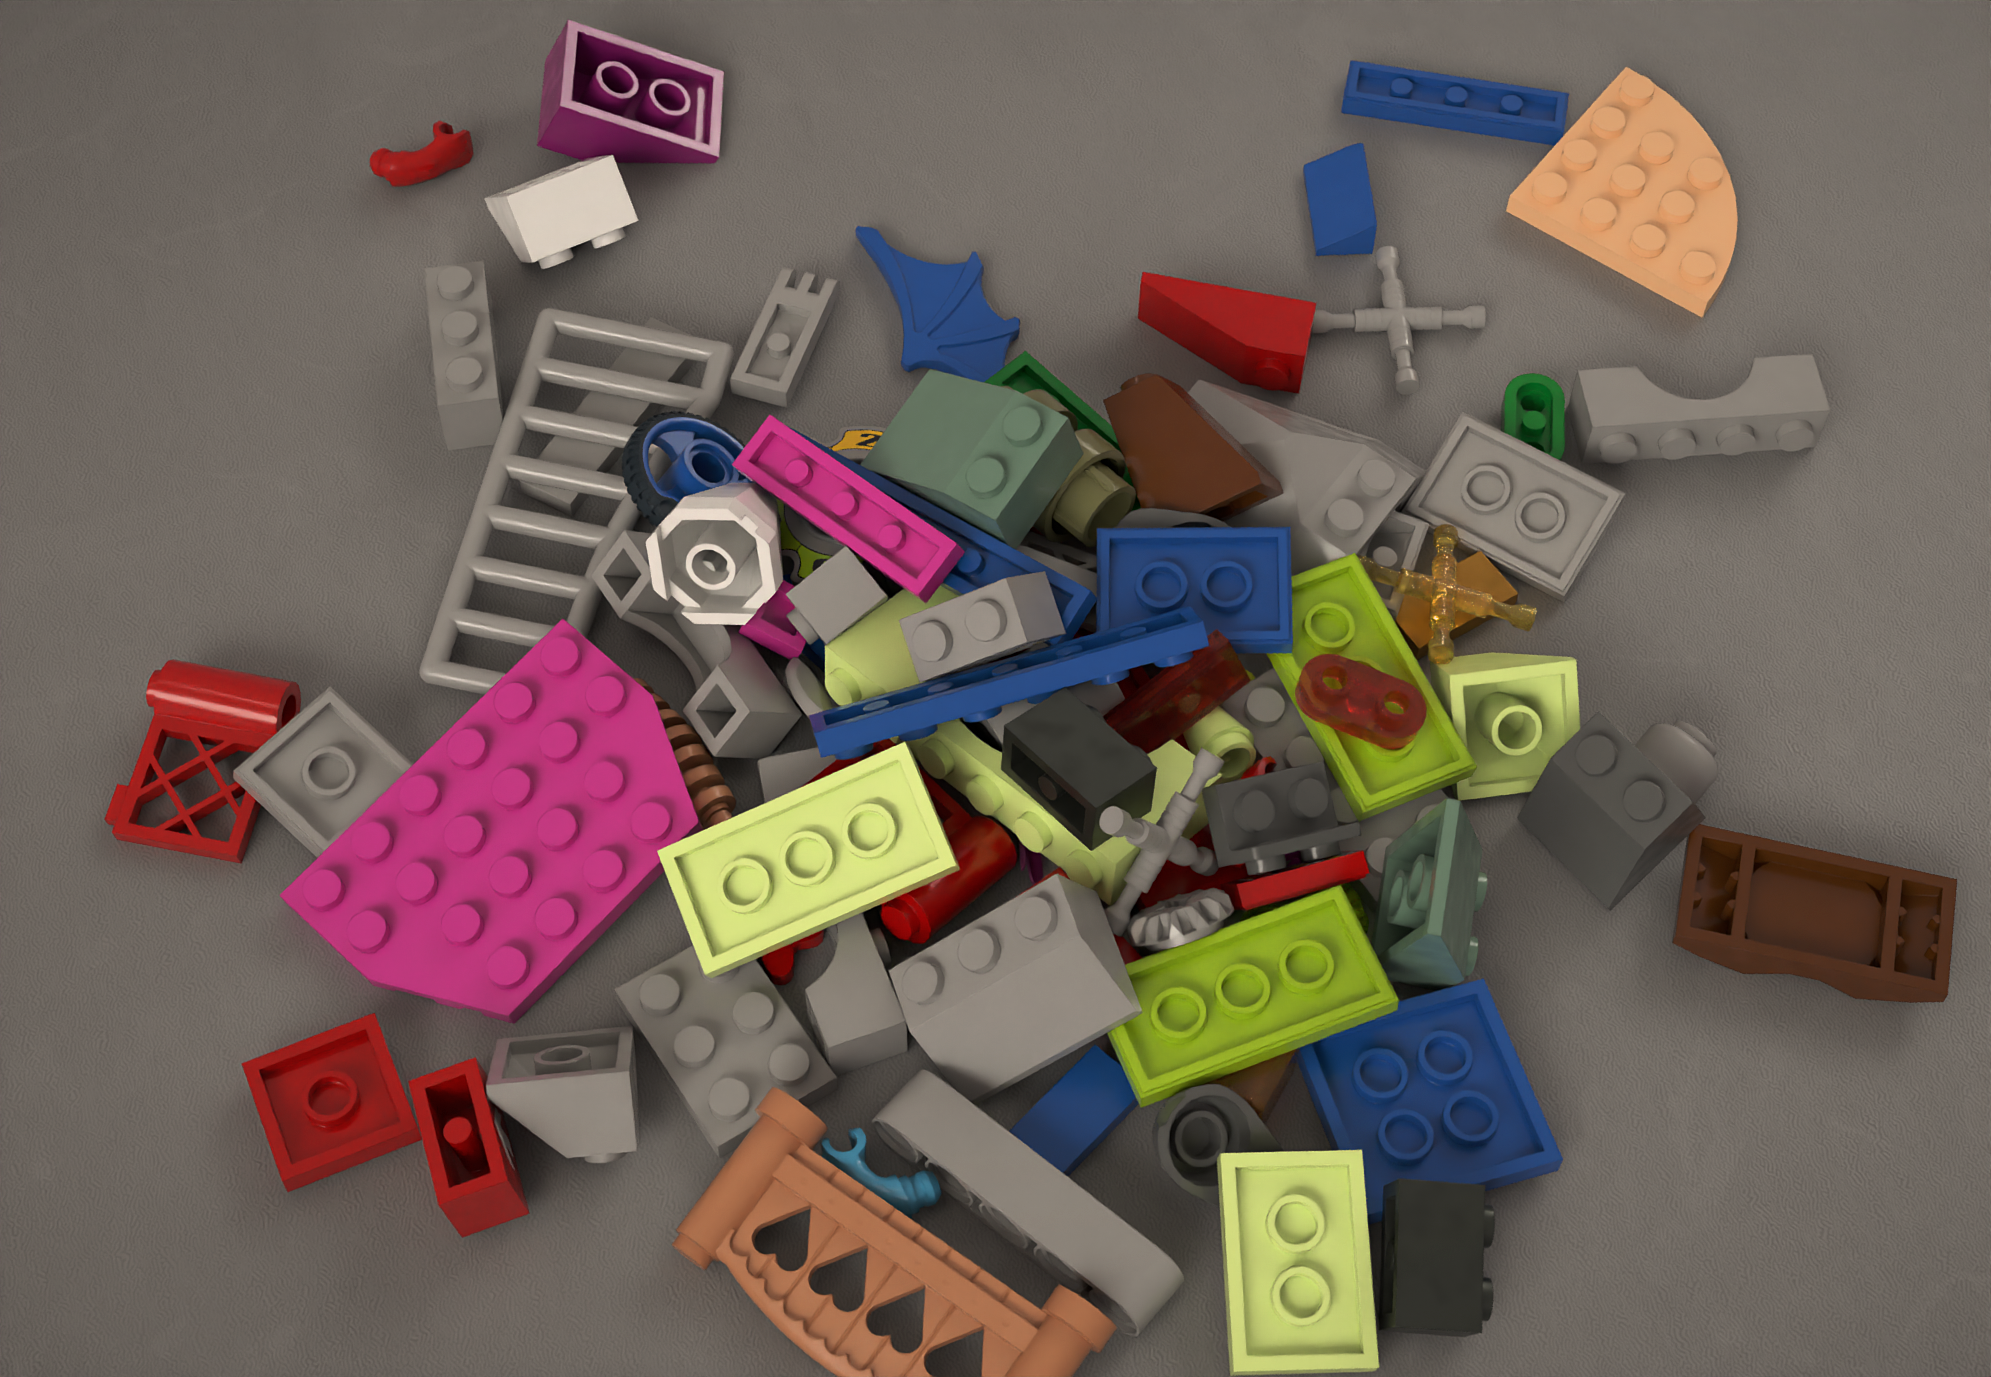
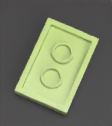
(1297, 1263)

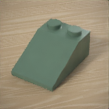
(977, 453)
(1430, 900)

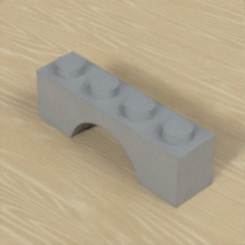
(1627, 417)
(737, 697)
(853, 1001)

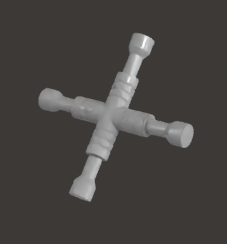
(1398, 319)
(1161, 840)

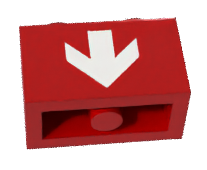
(467, 1148)

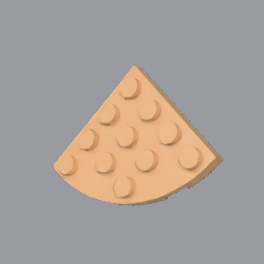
(1639, 193)

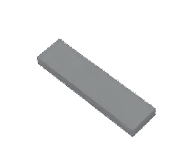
(608, 408)

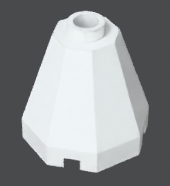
(719, 553)

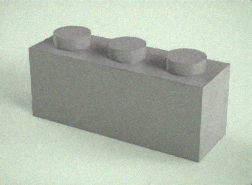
(464, 354)

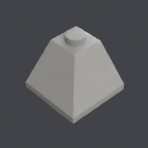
(571, 1090)

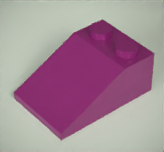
(627, 101)

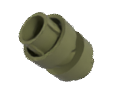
(1093, 490)

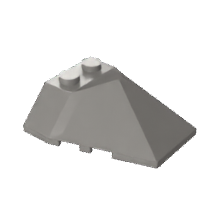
(1332, 479)

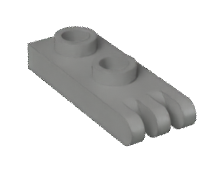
(784, 338)

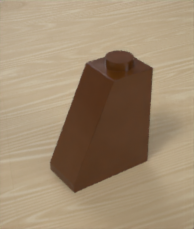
(1182, 454)

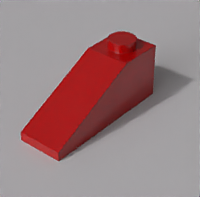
(1239, 331)

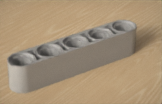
(1028, 1202)

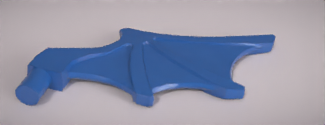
(943, 312)

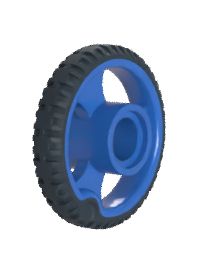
(699, 457)

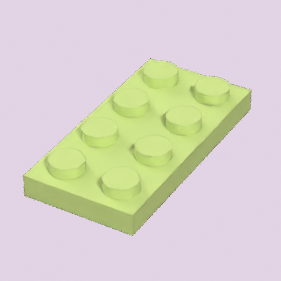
(807, 860)

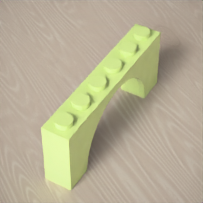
(876, 660)

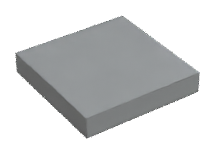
(321, 771)

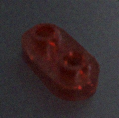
(1359, 704)

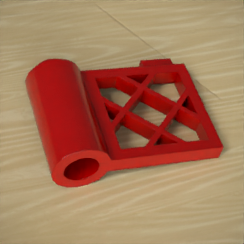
(208, 708)
(980, 848)

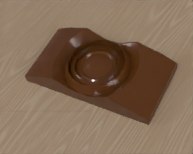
(1816, 916)

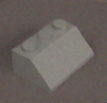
(1017, 988)

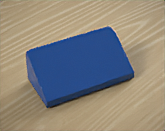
(1341, 203)

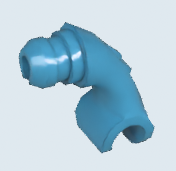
(903, 1193)

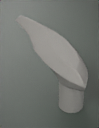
(805, 688)

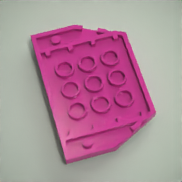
(507, 837)

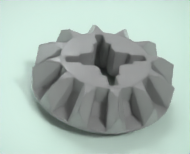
(1180, 919)

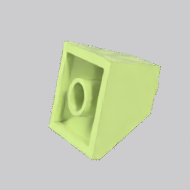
(1509, 716)

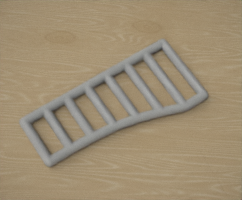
(507, 465)

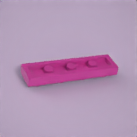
(848, 508)

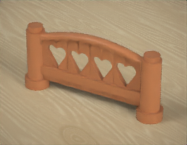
(781, 1176)

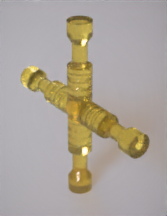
(1446, 595)

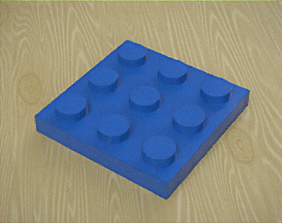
(1431, 1096)

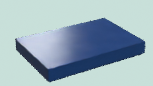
(1226, 574)

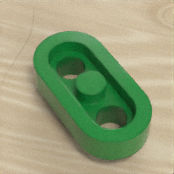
(1546, 423)

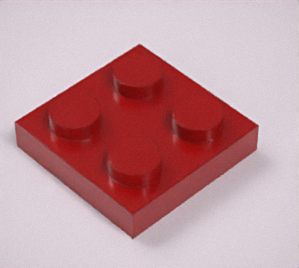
(331, 1102)

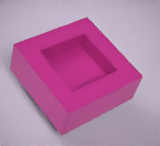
(773, 628)

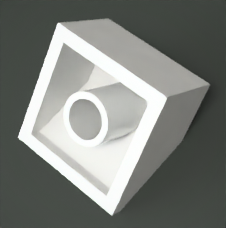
(564, 210)

